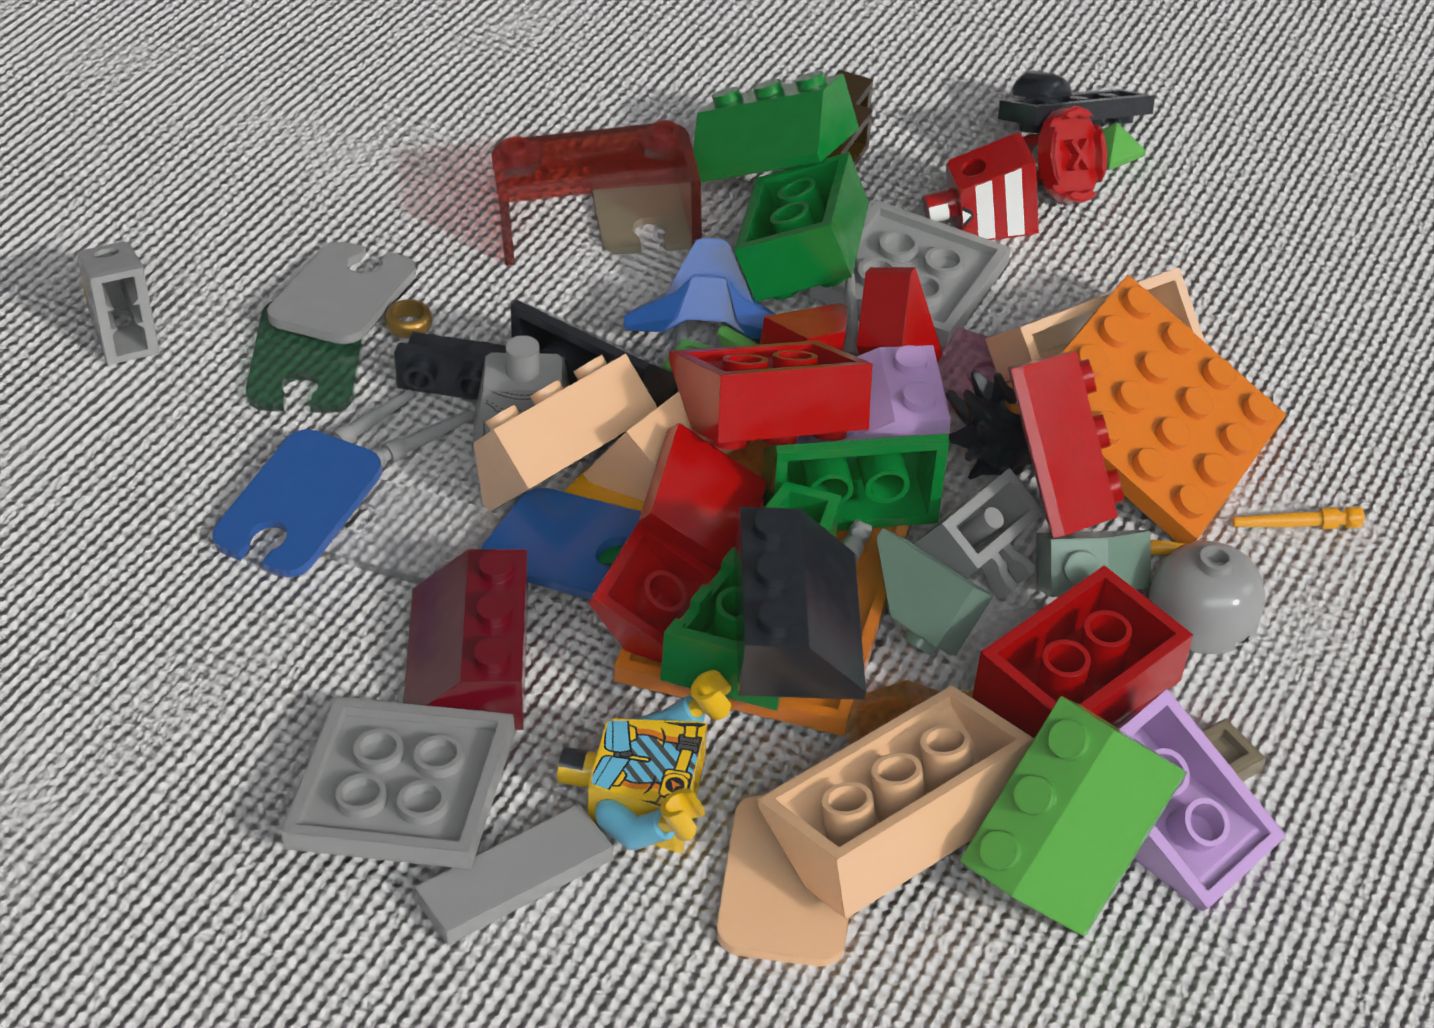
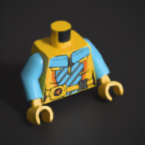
(650, 769)

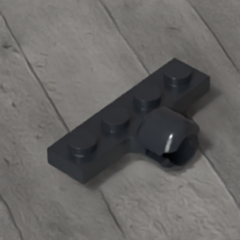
(1050, 91)

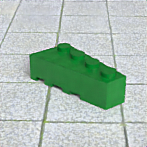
(707, 631)

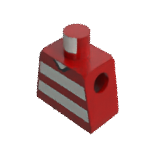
(990, 191)

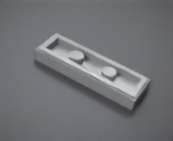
(514, 874)

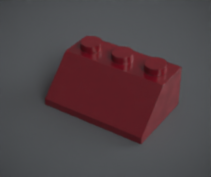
(471, 635)

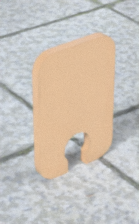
(765, 903)

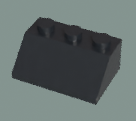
(582, 346)
(796, 608)

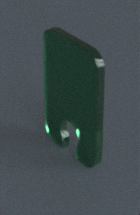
(289, 356)

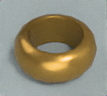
(408, 308)

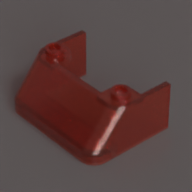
(594, 161)

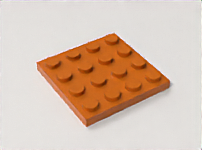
(1172, 409)

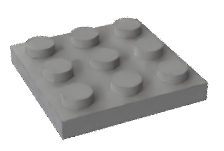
(950, 264)
(400, 783)

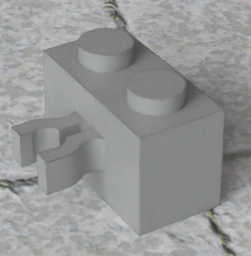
(981, 534)

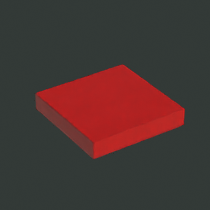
(699, 496)

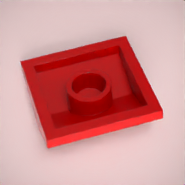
(647, 590)

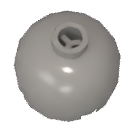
(1211, 594)

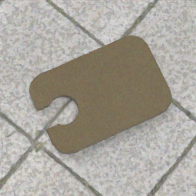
(627, 208)

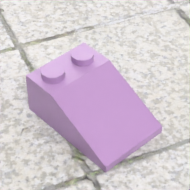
(904, 395)
(1213, 821)

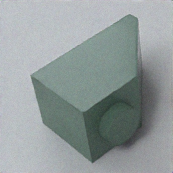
(1075, 556)
(928, 596)

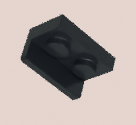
(442, 364)

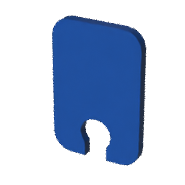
(306, 491)
(563, 538)

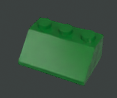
(773, 126)
(879, 478)

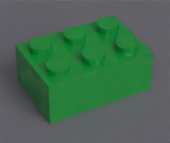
(802, 228)

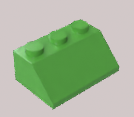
(1073, 816)

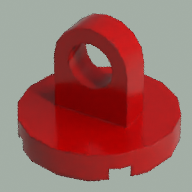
(1070, 154)

